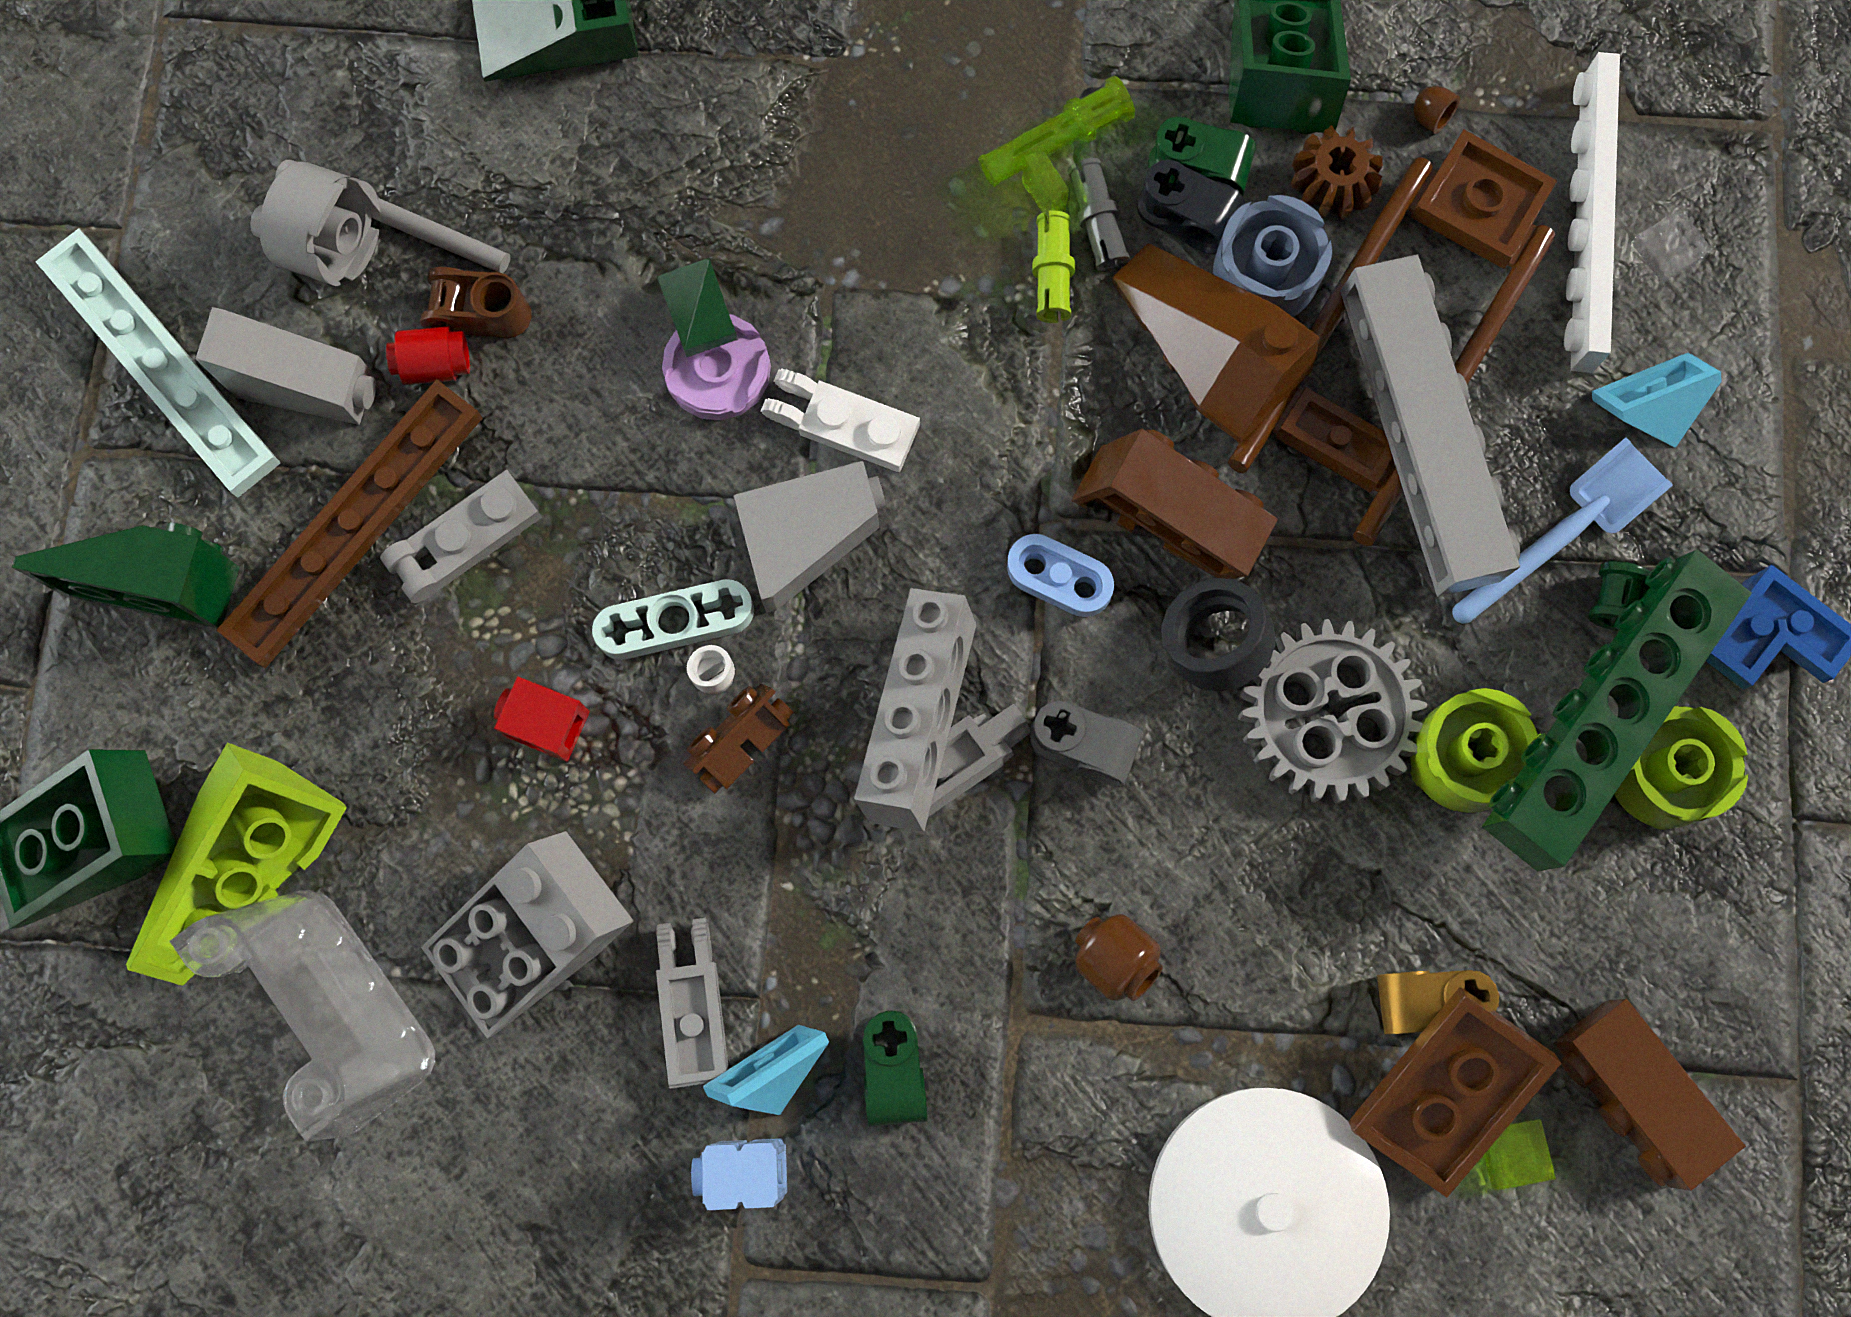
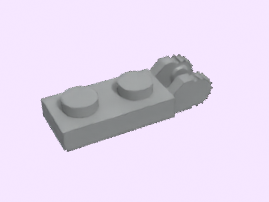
(690, 1010)

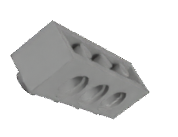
(916, 710)

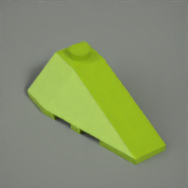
(237, 847)

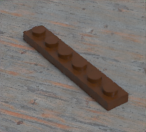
(350, 524)

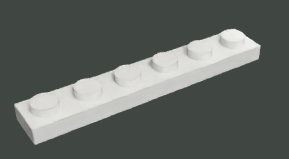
(1593, 228)

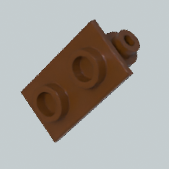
(749, 719)

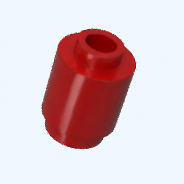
(428, 355)

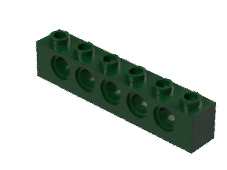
(1705, 606)

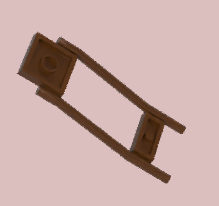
(1481, 203)

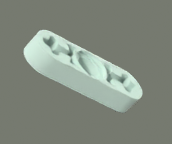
(636, 641)

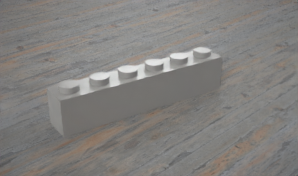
(1430, 426)

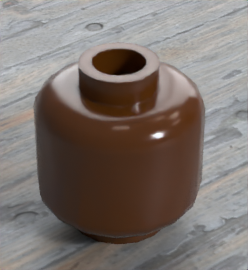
(1118, 957)

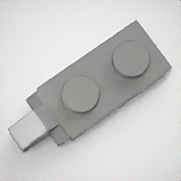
(976, 751)

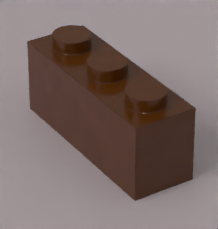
(1647, 1096)

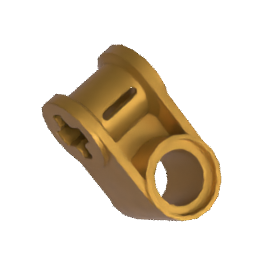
(1415, 998)

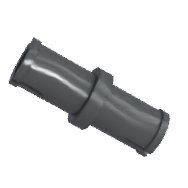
(1098, 214)

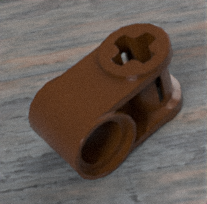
(467, 300)

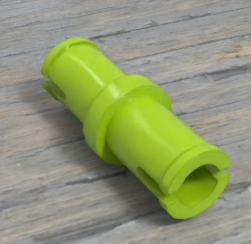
(1053, 267)

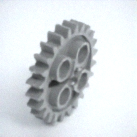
(1349, 757)

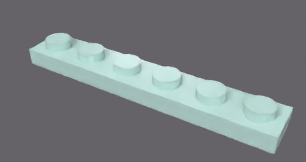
(158, 363)

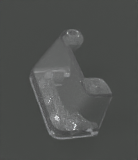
(333, 998)

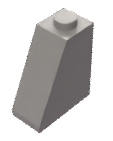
(285, 368)
(806, 527)

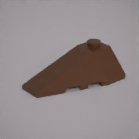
(1221, 340)

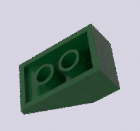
(1288, 64)
(141, 571)
(81, 834)

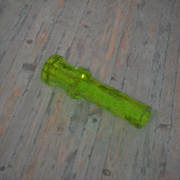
(1077, 122)

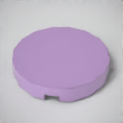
(719, 380)

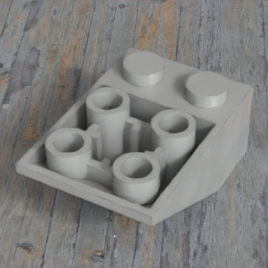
(526, 931)

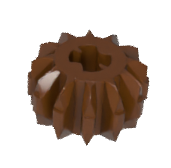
(1333, 153)

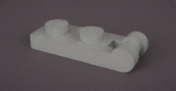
(461, 537)

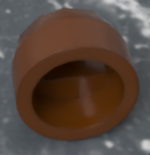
(1435, 107)

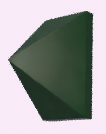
(697, 307)

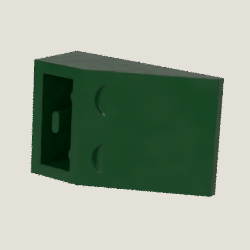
(551, 35)

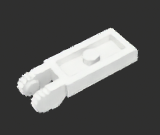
(845, 420)

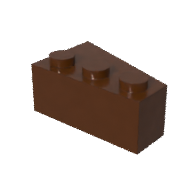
(1178, 503)

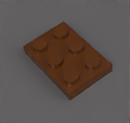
(1454, 1092)

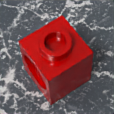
(540, 718)

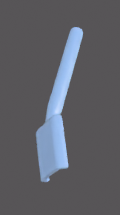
(1609, 494)

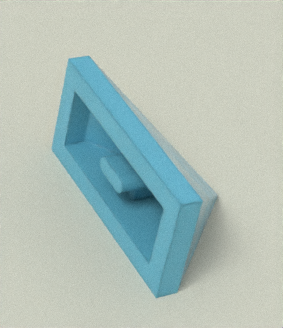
(1663, 397)
(771, 1074)

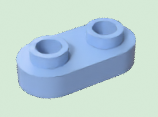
(1062, 571)

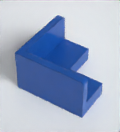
(1786, 620)

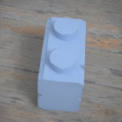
(741, 1174)

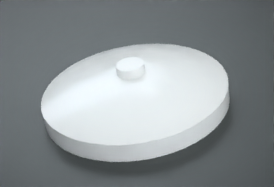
(1268, 1207)

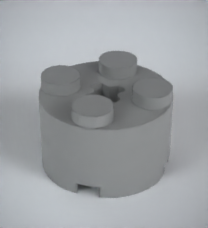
(317, 222)

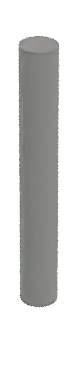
(442, 236)

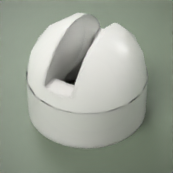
(707, 663)

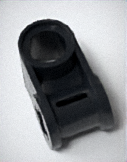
(1194, 208)

